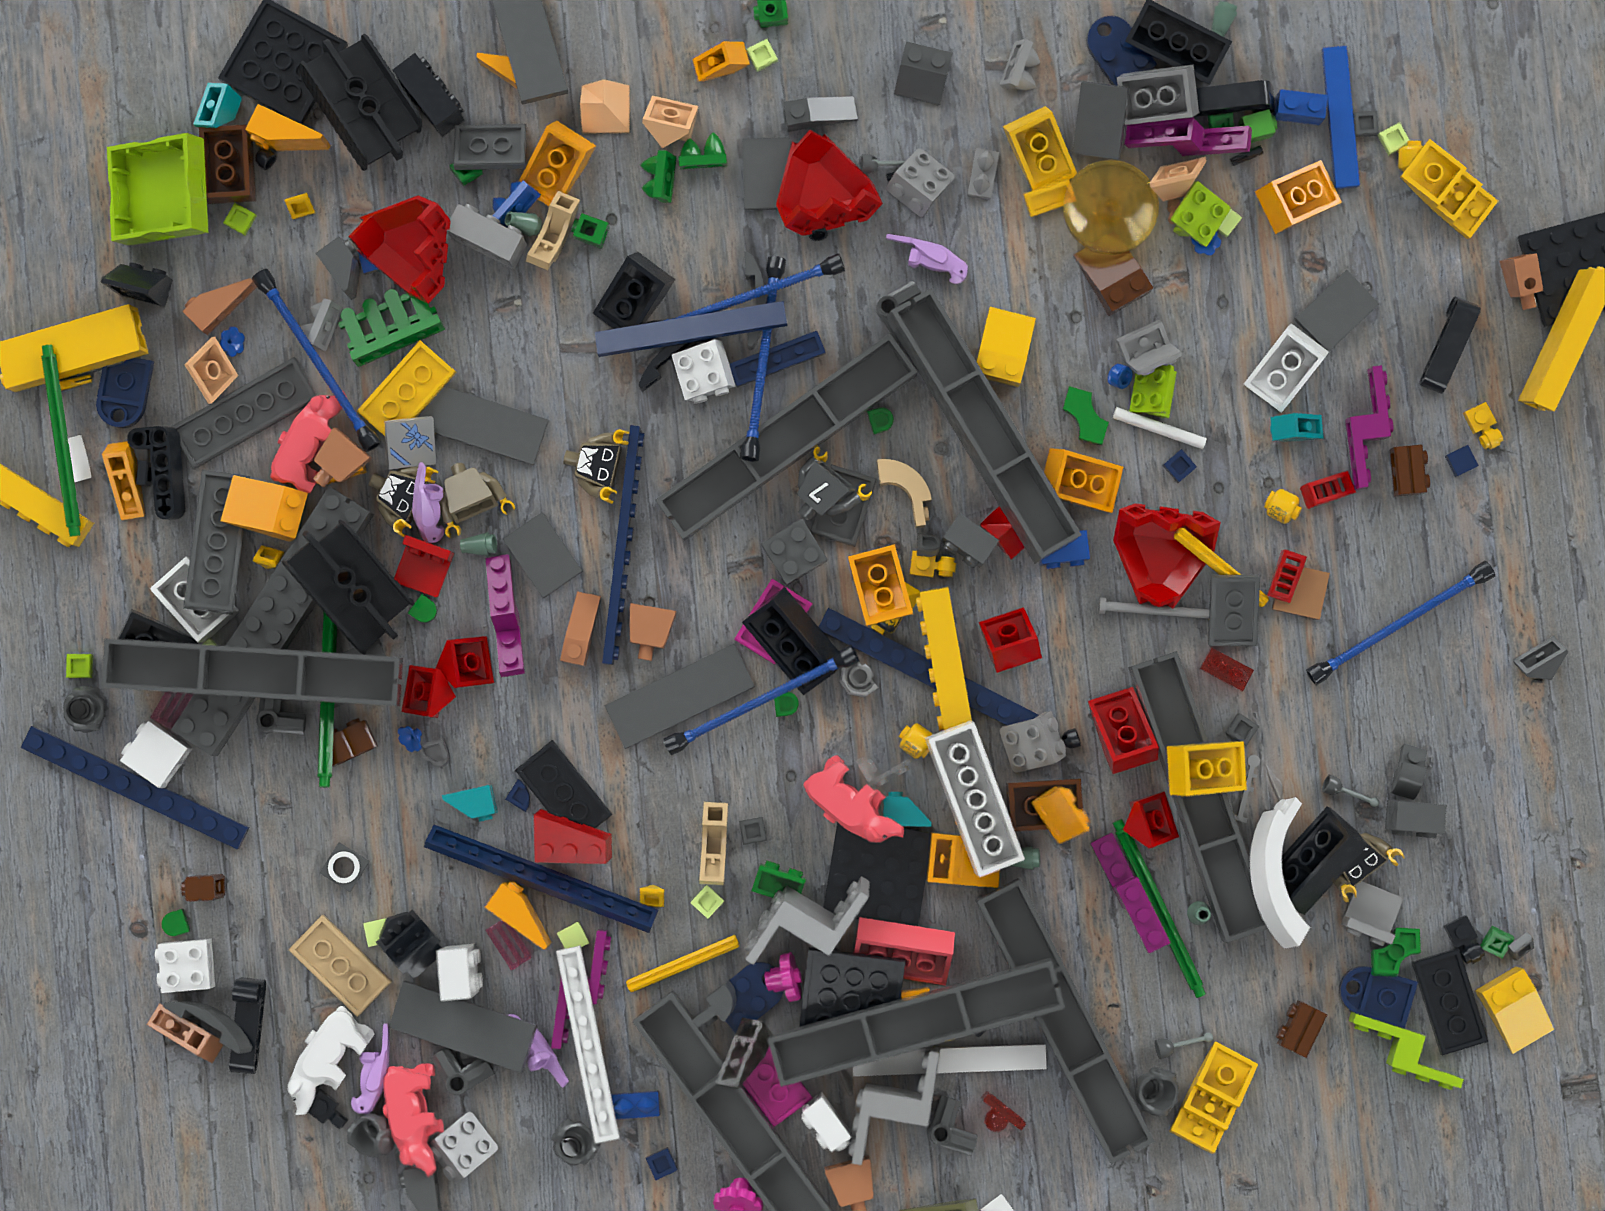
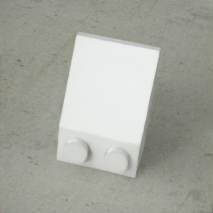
(1286, 368)

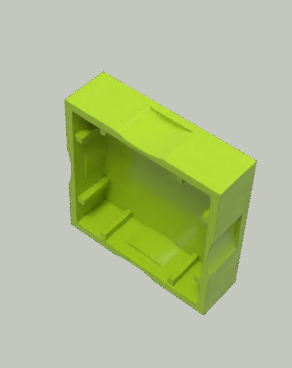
(157, 189)

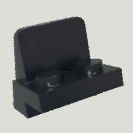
(409, 943)

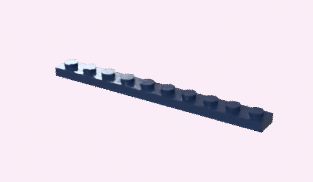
(622, 556)
(917, 666)
(134, 787)
(541, 878)

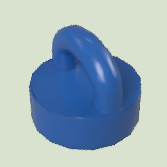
(1120, 376)

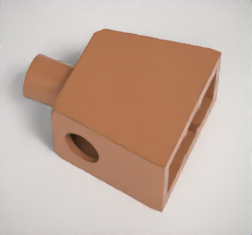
(1523, 278)
(339, 458)
(650, 628)
(851, 1183)

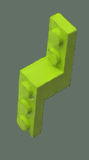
(1405, 1051)

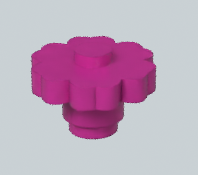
(785, 978)
(738, 1197)

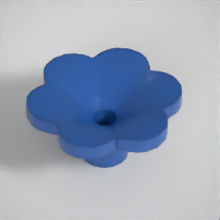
(1208, 250)
(232, 341)
(410, 738)

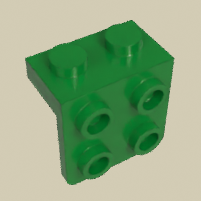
(771, 879)

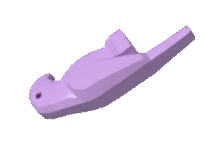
(933, 257)
(427, 507)
(543, 1057)
(372, 1076)

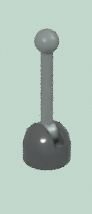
(870, 163)
(1333, 785)
(1165, 1047)

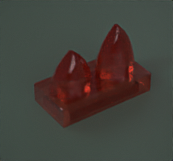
(1226, 669)

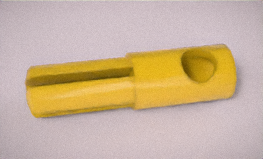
(71, 383)

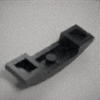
(651, 374)

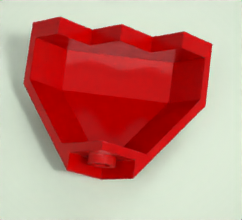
(823, 188)
(407, 245)
(1152, 557)

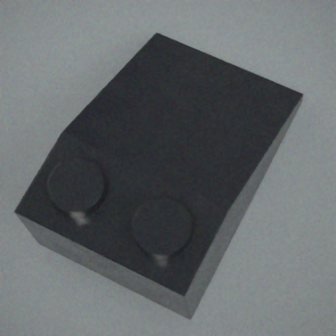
(139, 284)
(633, 293)
(145, 628)

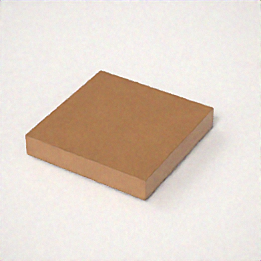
(1308, 595)

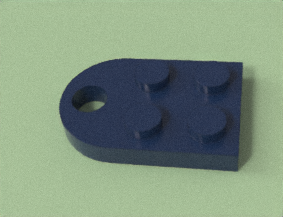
(1113, 53)
(124, 388)
(752, 994)
(1379, 997)

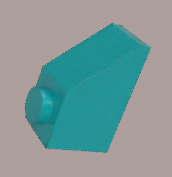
(217, 106)
(1296, 427)
(474, 802)
(904, 811)

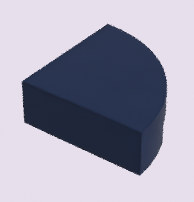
(519, 796)

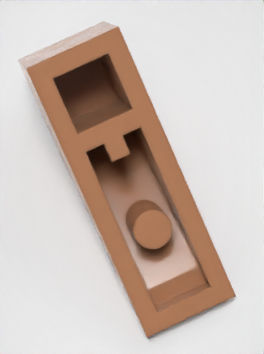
(214, 306)
(580, 629)
(185, 1033)

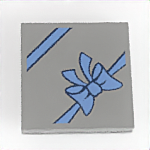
(410, 442)

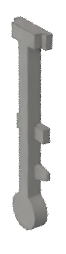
(1253, 761)

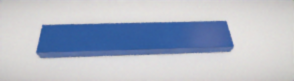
(1340, 117)

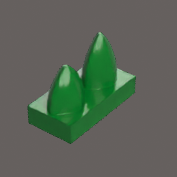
(713, 155)
(663, 168)

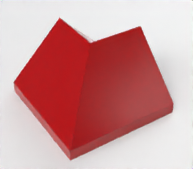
(1000, 528)
(466, 662)
(426, 692)
(1151, 820)

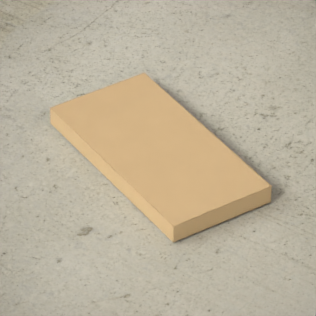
(340, 965)

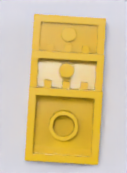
(1448, 189)
(1213, 1097)

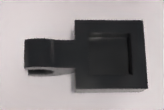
(324, 1109)

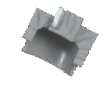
(857, 680)

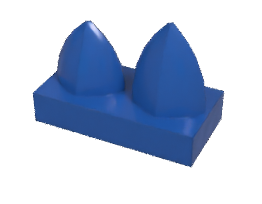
(520, 200)
(636, 1104)

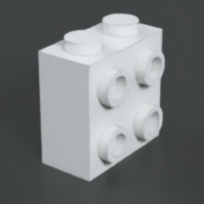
(703, 371)
(155, 753)
(185, 965)
(828, 1124)

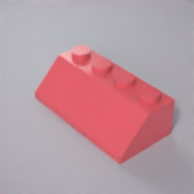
(925, 950)

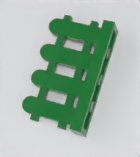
(384, 341)

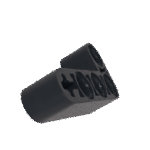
(1235, 98)
(1450, 344)
(160, 472)
(249, 1011)

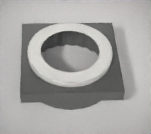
(359, 862)

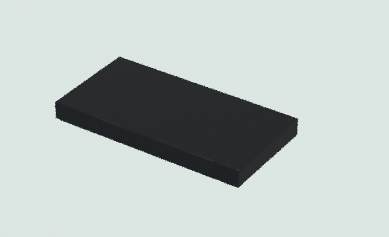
(562, 787)
(1449, 1001)

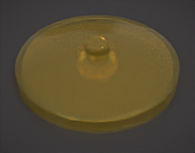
(1110, 207)

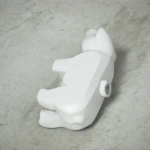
(322, 1053)

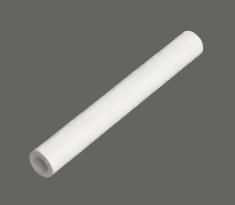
(1159, 428)

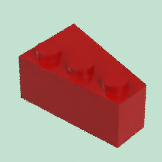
(569, 842)

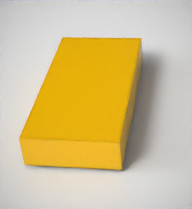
(1046, 197)

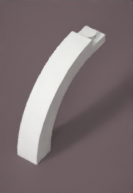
(1267, 875)

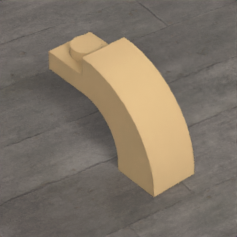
(554, 231)
(903, 476)
(713, 843)

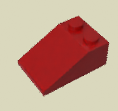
(1123, 730)

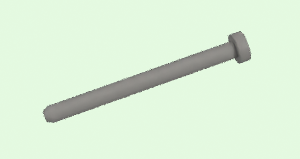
(1104, 605)

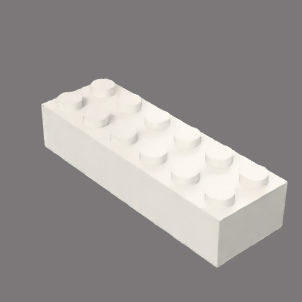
(974, 798)

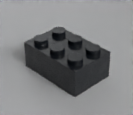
(429, 94)

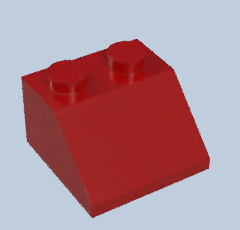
(1010, 640)

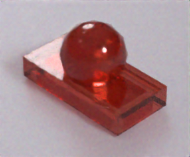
(998, 1117)

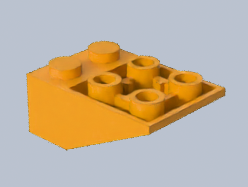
(1060, 814)
(951, 864)

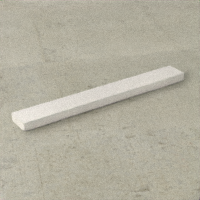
(587, 1044)
(961, 1060)

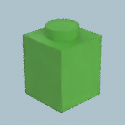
(1262, 125)

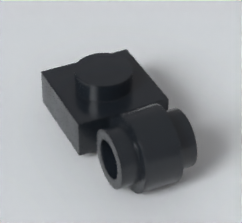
(1462, 933)

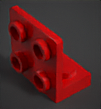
(423, 566)

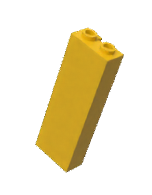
(1566, 341)
(78, 347)

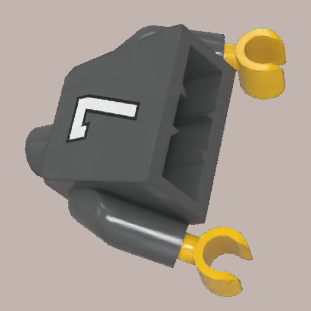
(825, 489)

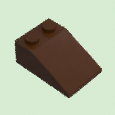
(1114, 278)

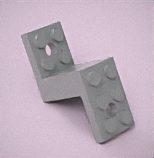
(807, 919)
(894, 1104)

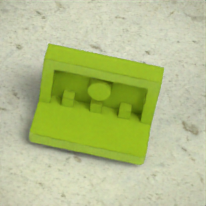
(1199, 214)
(1154, 392)

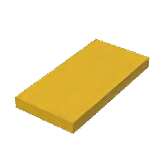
(407, 387)

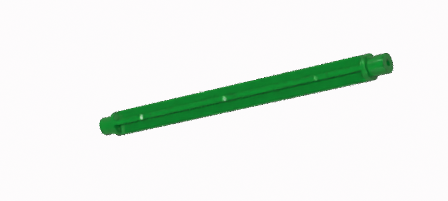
(60, 440)
(326, 722)
(1149, 886)

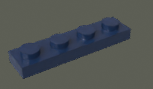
(779, 358)

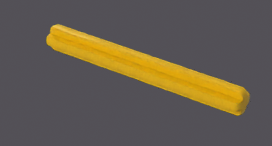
(1210, 558)
(682, 963)

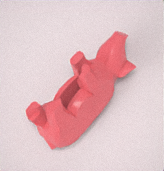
(303, 443)
(849, 807)
(408, 1114)

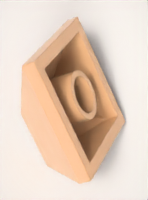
(605, 107)
(669, 120)
(1176, 179)
(211, 370)

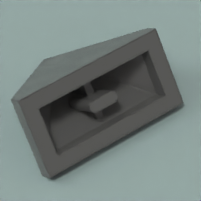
(1542, 659)

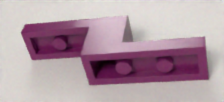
(1189, 137)
(1369, 427)
(505, 615)
(1130, 893)
(599, 968)

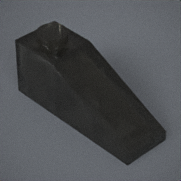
(744, 1053)

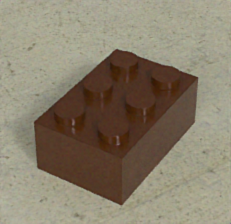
(228, 164)
(1021, 794)

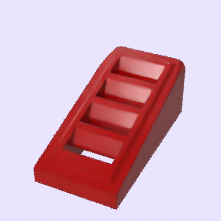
(1314, 497)
(1286, 554)

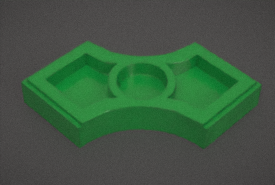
(1079, 405)
(1388, 959)

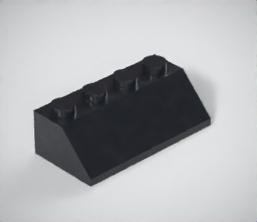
(1178, 40)
(791, 638)
(1319, 858)

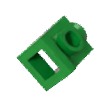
(776, 18)
(585, 222)

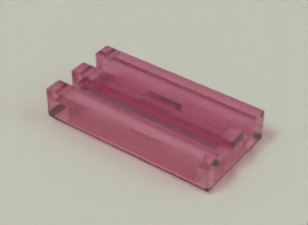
(155, 716)
(511, 965)

